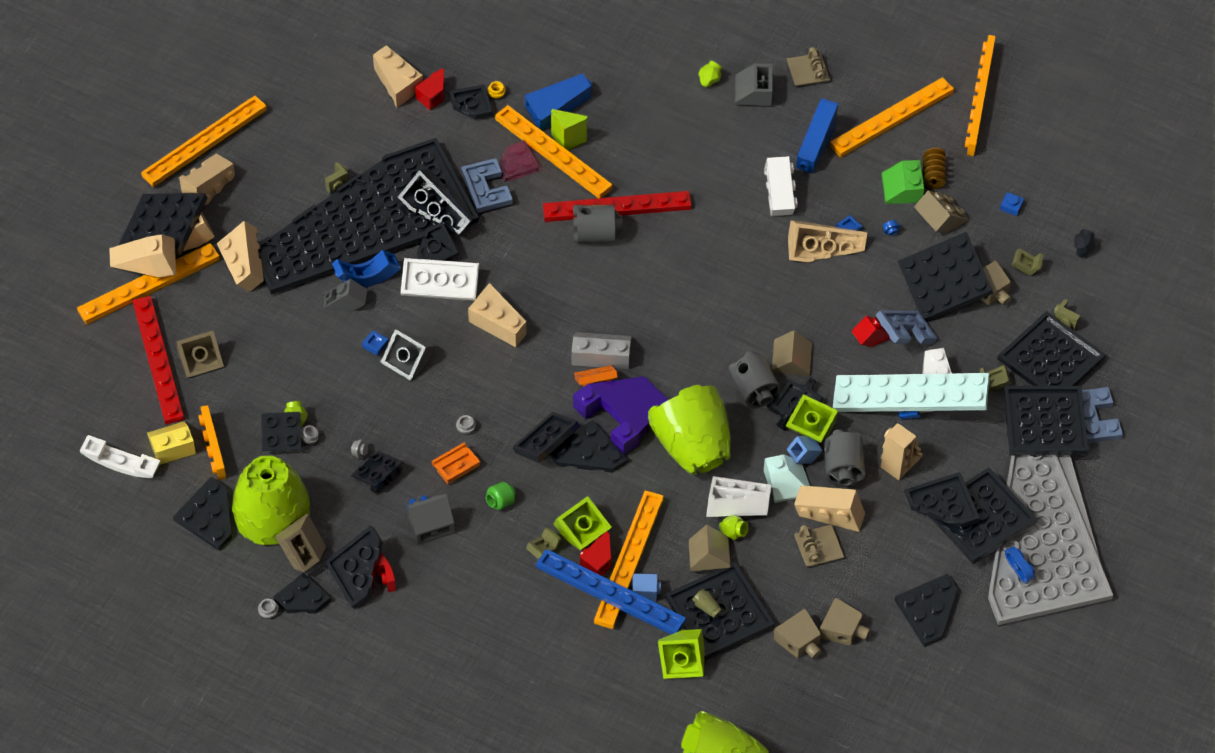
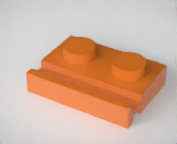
(601, 374)
(456, 463)

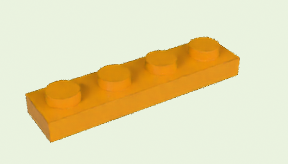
(213, 450)

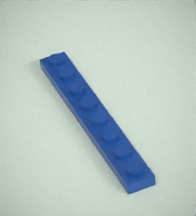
(610, 592)

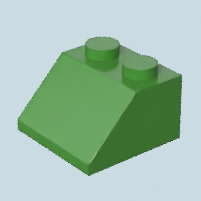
(903, 183)

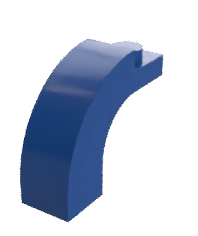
(369, 273)

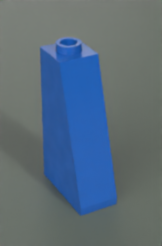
(559, 96)
(817, 135)

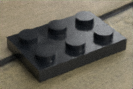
(546, 437)

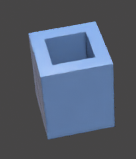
(804, 450)
(646, 586)

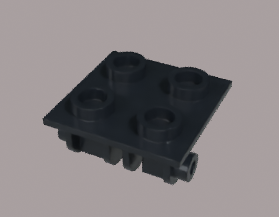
(281, 431)
(378, 471)

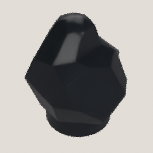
(1084, 242)

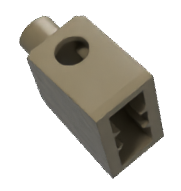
(999, 283)
(843, 624)
(799, 635)

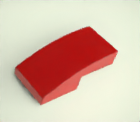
(386, 572)

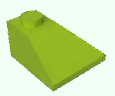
(812, 419)
(682, 654)

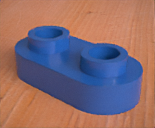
(1016, 560)

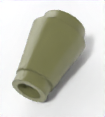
(707, 603)

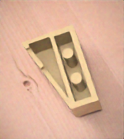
(396, 75)
(209, 178)
(242, 256)
(497, 316)
(900, 451)
(831, 506)

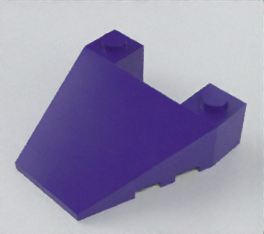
(626, 402)

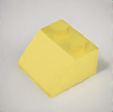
(172, 442)

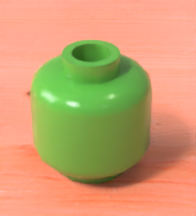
(500, 495)

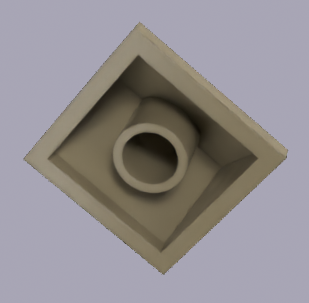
(199, 353)
(792, 354)
(709, 550)

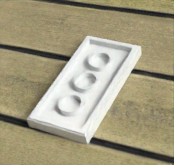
(439, 279)

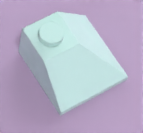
(784, 477)

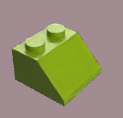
(582, 524)

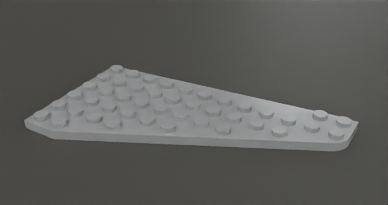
(1056, 546)

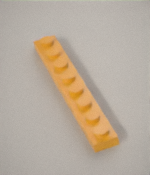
(978, 100)
(891, 117)
(203, 141)
(553, 152)
(146, 285)
(631, 553)

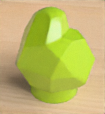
(710, 74)
(296, 406)
(734, 527)

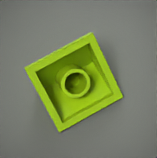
(568, 128)

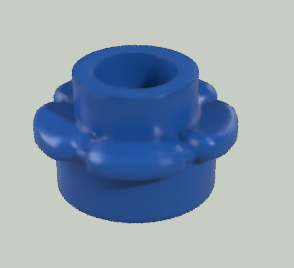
(891, 227)

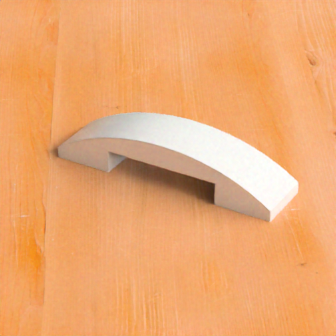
(119, 460)

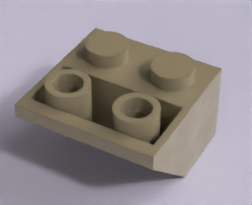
(940, 211)
(302, 543)

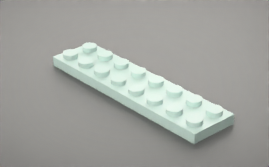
(911, 392)

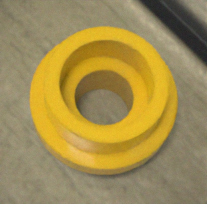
(496, 89)

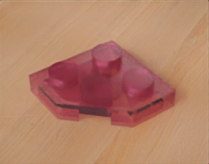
(517, 162)

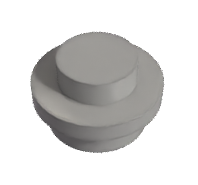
(465, 424)
(309, 434)
(359, 448)
(268, 608)

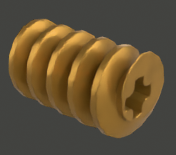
(934, 168)

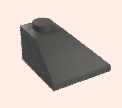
(407, 353)

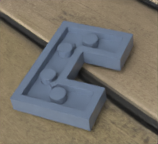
(475, 178)
(898, 322)
(1099, 430)

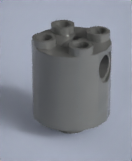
(596, 223)
(754, 380)
(844, 458)

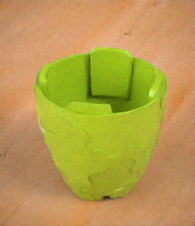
(693, 428)
(268, 499)
(717, 735)

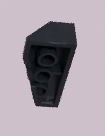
(433, 200)

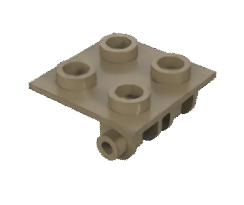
(808, 68)
(818, 545)

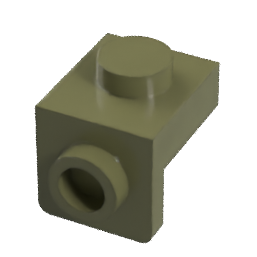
(336, 179)
(1026, 262)
(1066, 316)
(998, 378)
(548, 540)

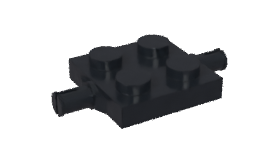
(789, 398)

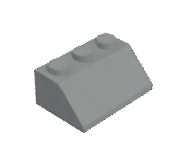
(601, 350)

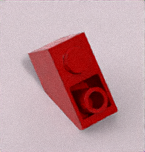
(431, 90)
(870, 332)
(597, 556)

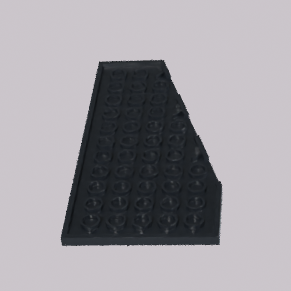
(358, 219)

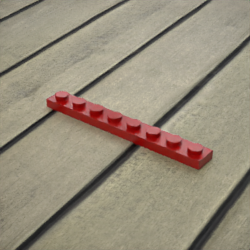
(623, 205)
(158, 360)

